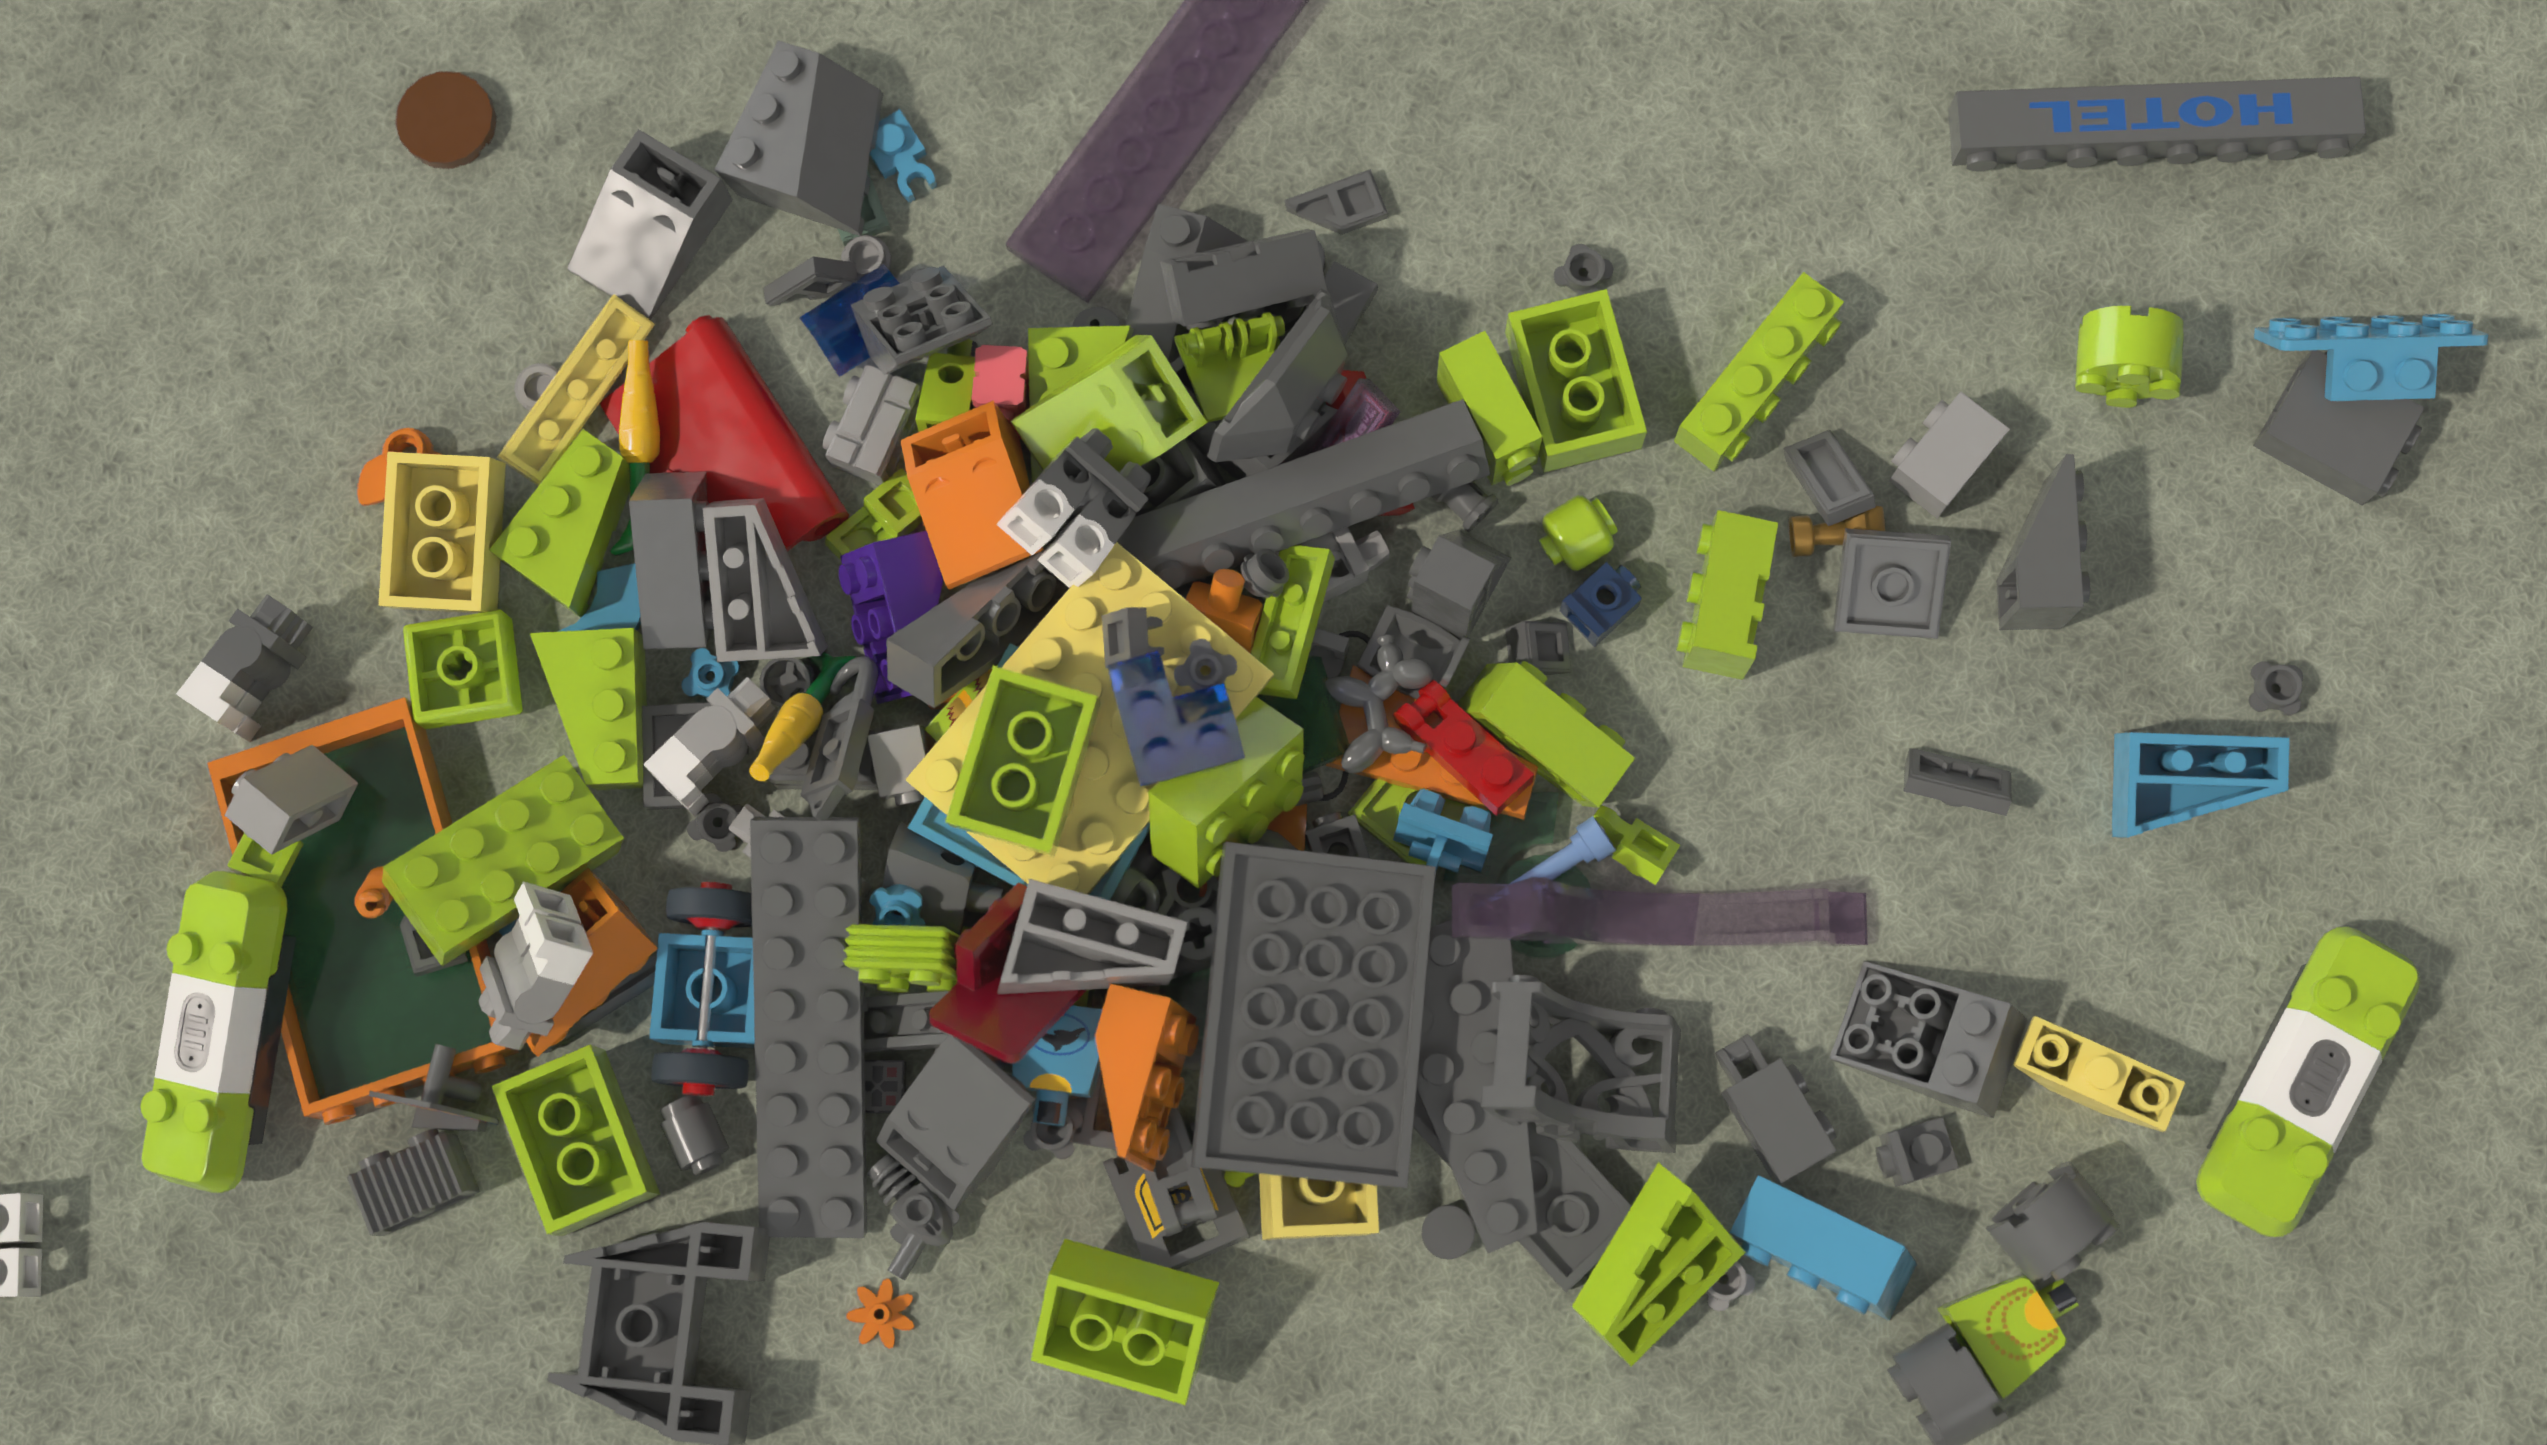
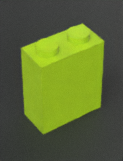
(1506, 427)

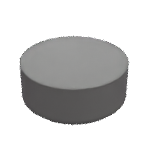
(532, 383)

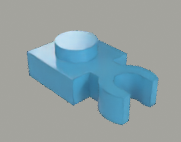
(898, 151)

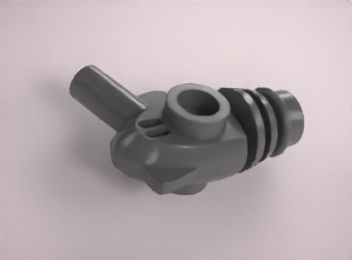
(918, 1212)

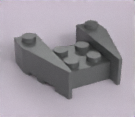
(648, 1325)

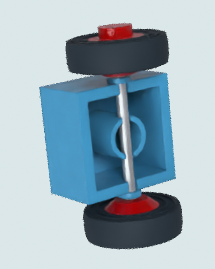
(704, 991)

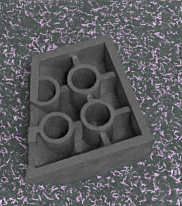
(805, 139)

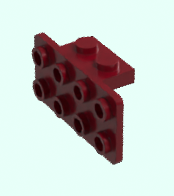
(973, 1008)

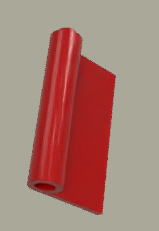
(728, 423)

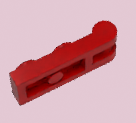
(1465, 748)

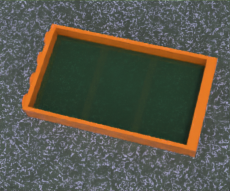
(352, 999)

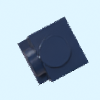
(1597, 619)

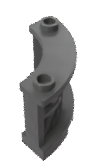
(1524, 1046)

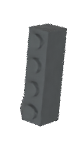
(972, 629)

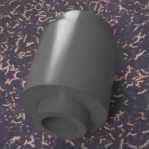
(693, 1134)

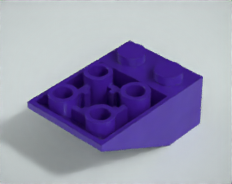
(889, 589)

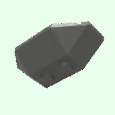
(1287, 389)

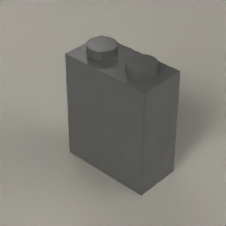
(2339, 442)

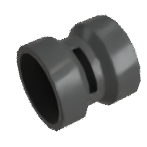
(780, 679)

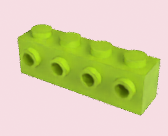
(1758, 371)

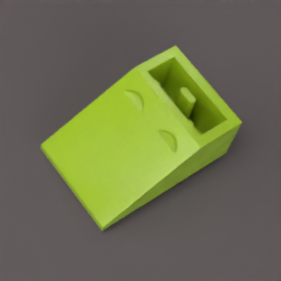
(1126, 396)

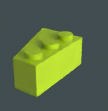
(568, 523)
(1728, 594)
(600, 698)

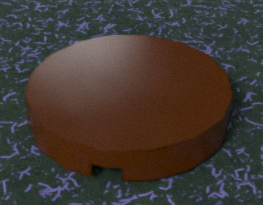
(445, 119)

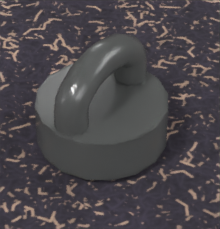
(1133, 889)

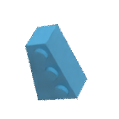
(2183, 776)
(1823, 1248)

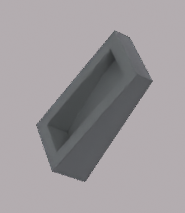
(431, 1119)

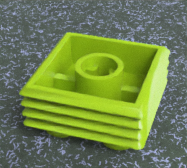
(437, 650)
(902, 955)

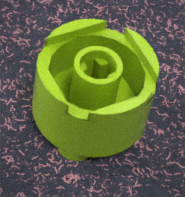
(2129, 355)

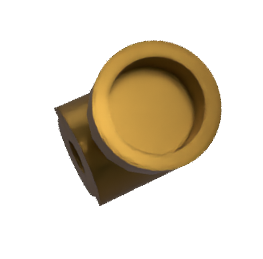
(1805, 535)

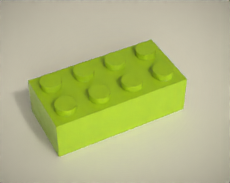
(467, 875)

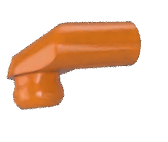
(372, 896)

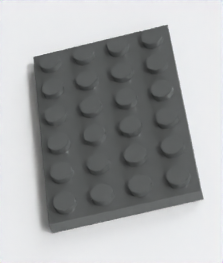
(1314, 1016)

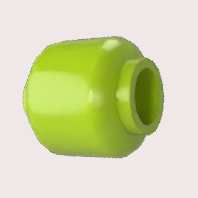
(1578, 532)

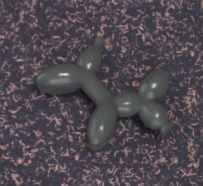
(1353, 692)

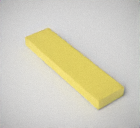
(575, 391)

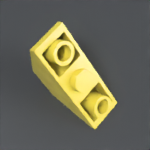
(2097, 1076)

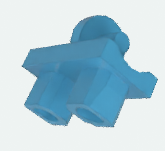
(1441, 839)

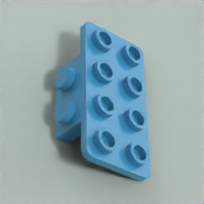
(2378, 358)

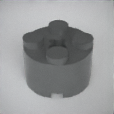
(2052, 1224)
(1947, 1387)

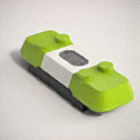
(219, 1031)
(2307, 1081)

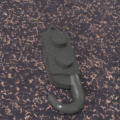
(841, 739)

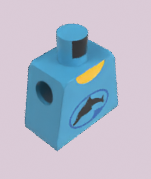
(1062, 1064)

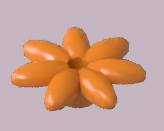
(891, 1318)

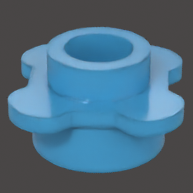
(704, 663)
(898, 898)

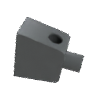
(940, 878)

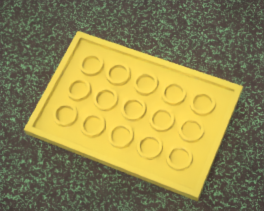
(1069, 651)

